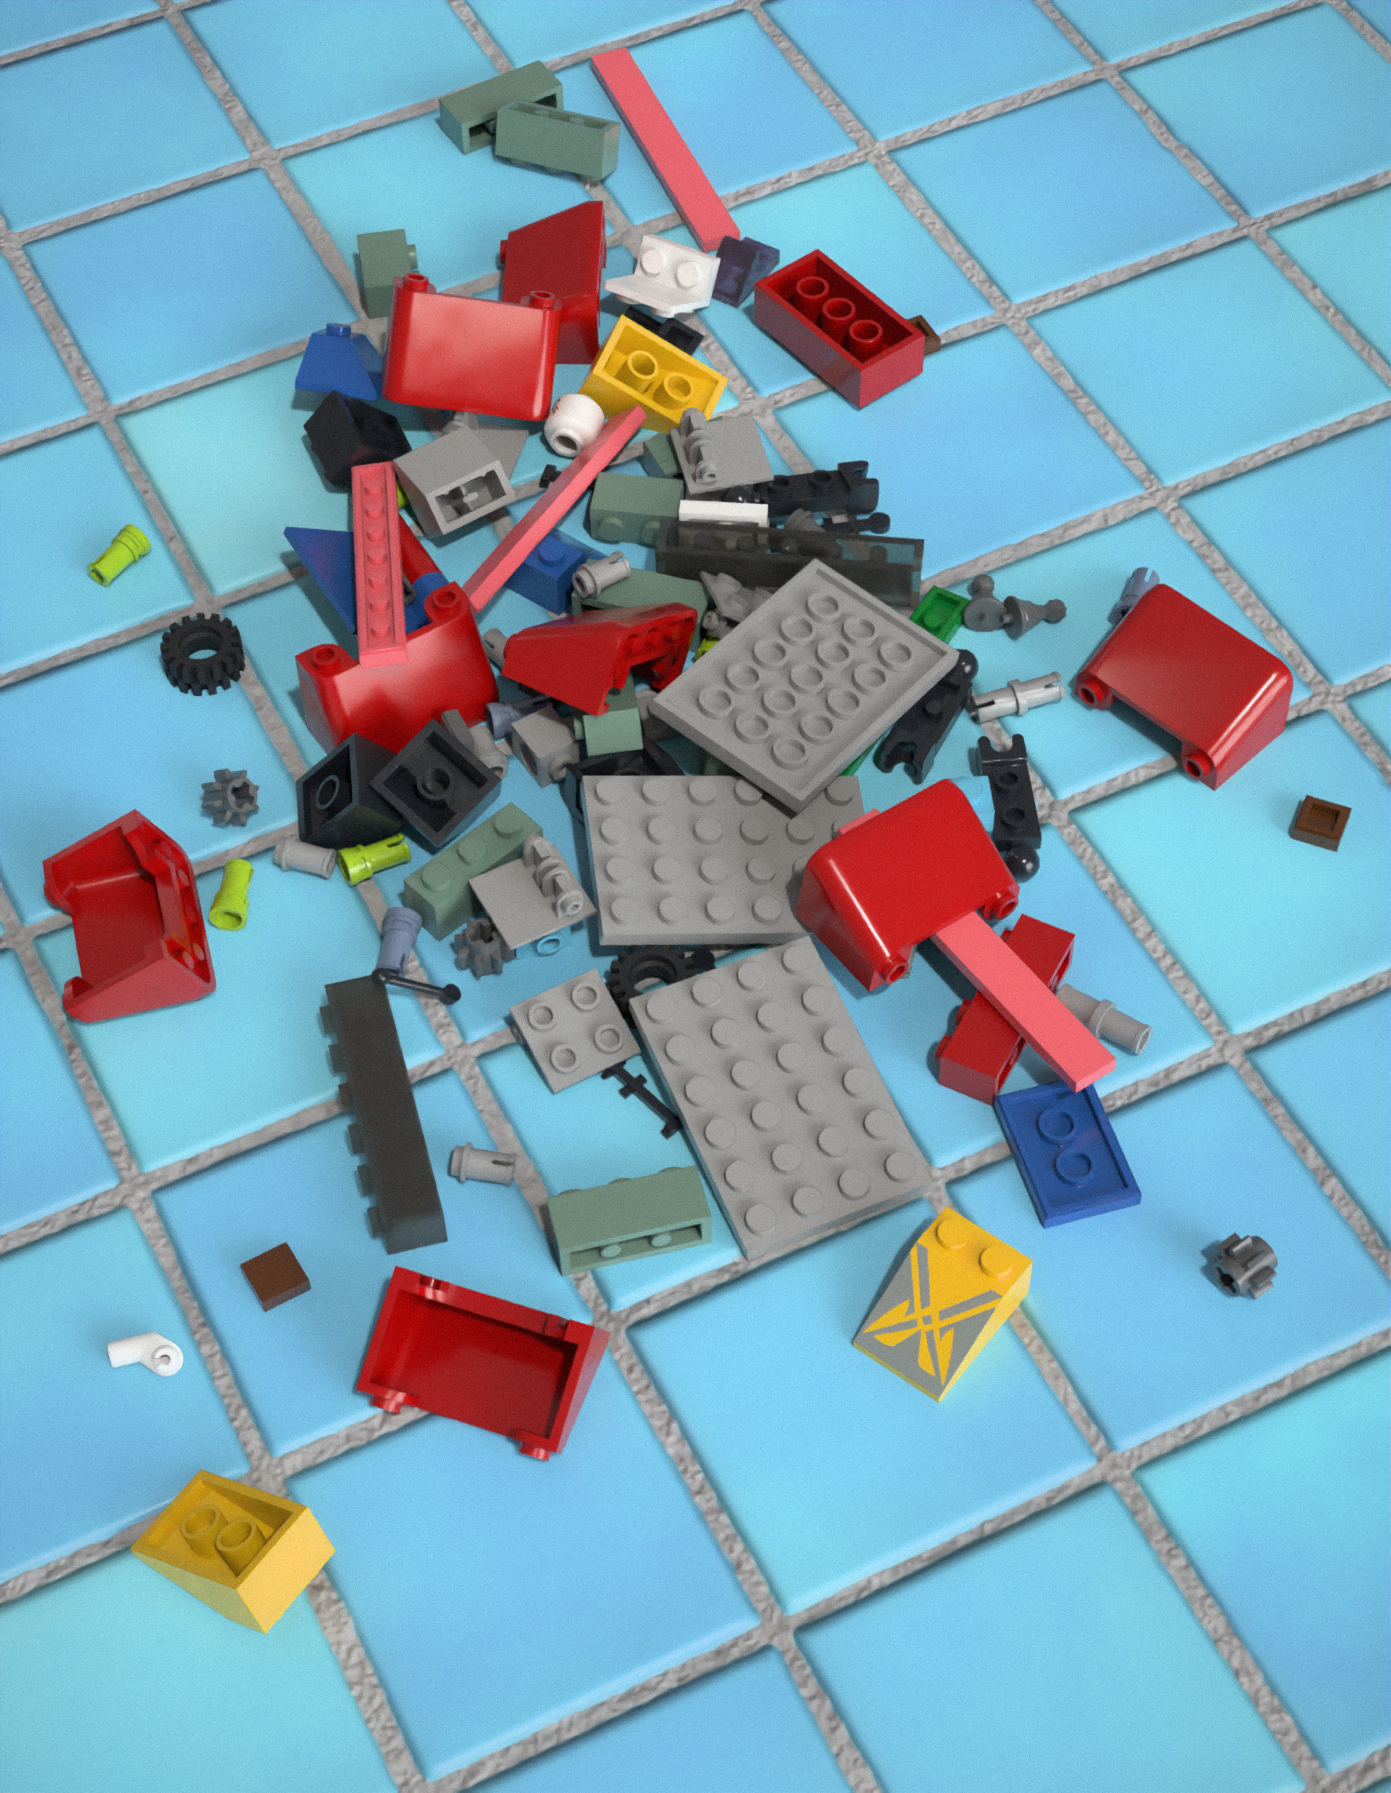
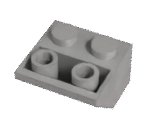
(453, 481)

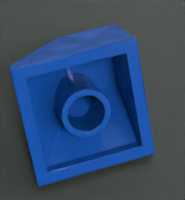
(341, 363)
(548, 571)

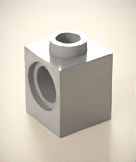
(544, 745)

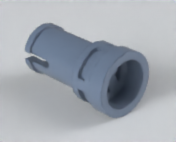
(1136, 588)
(501, 715)
(398, 936)

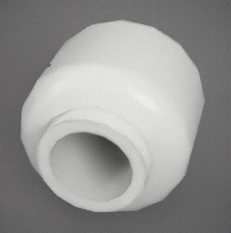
(573, 424)

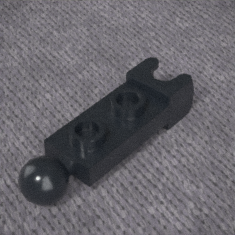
(813, 491)
(930, 720)
(1015, 817)

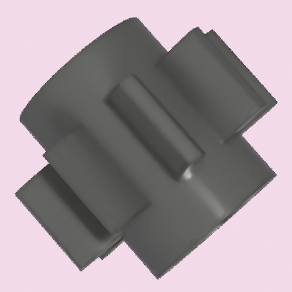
(230, 797)
(482, 948)
(1245, 1266)

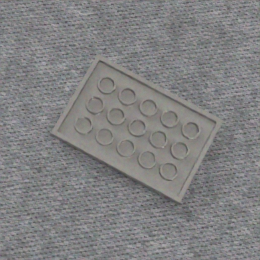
(804, 684)
(704, 857)
(779, 1097)

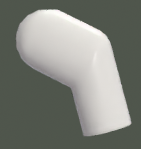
(149, 1350)

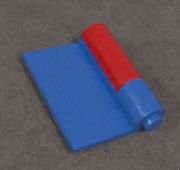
(331, 562)

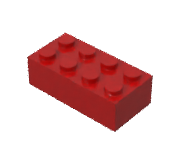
(839, 328)

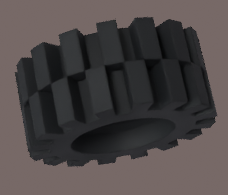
(205, 672)
(645, 964)

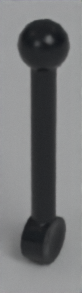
(449, 994)

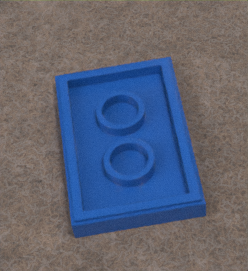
(1066, 1152)

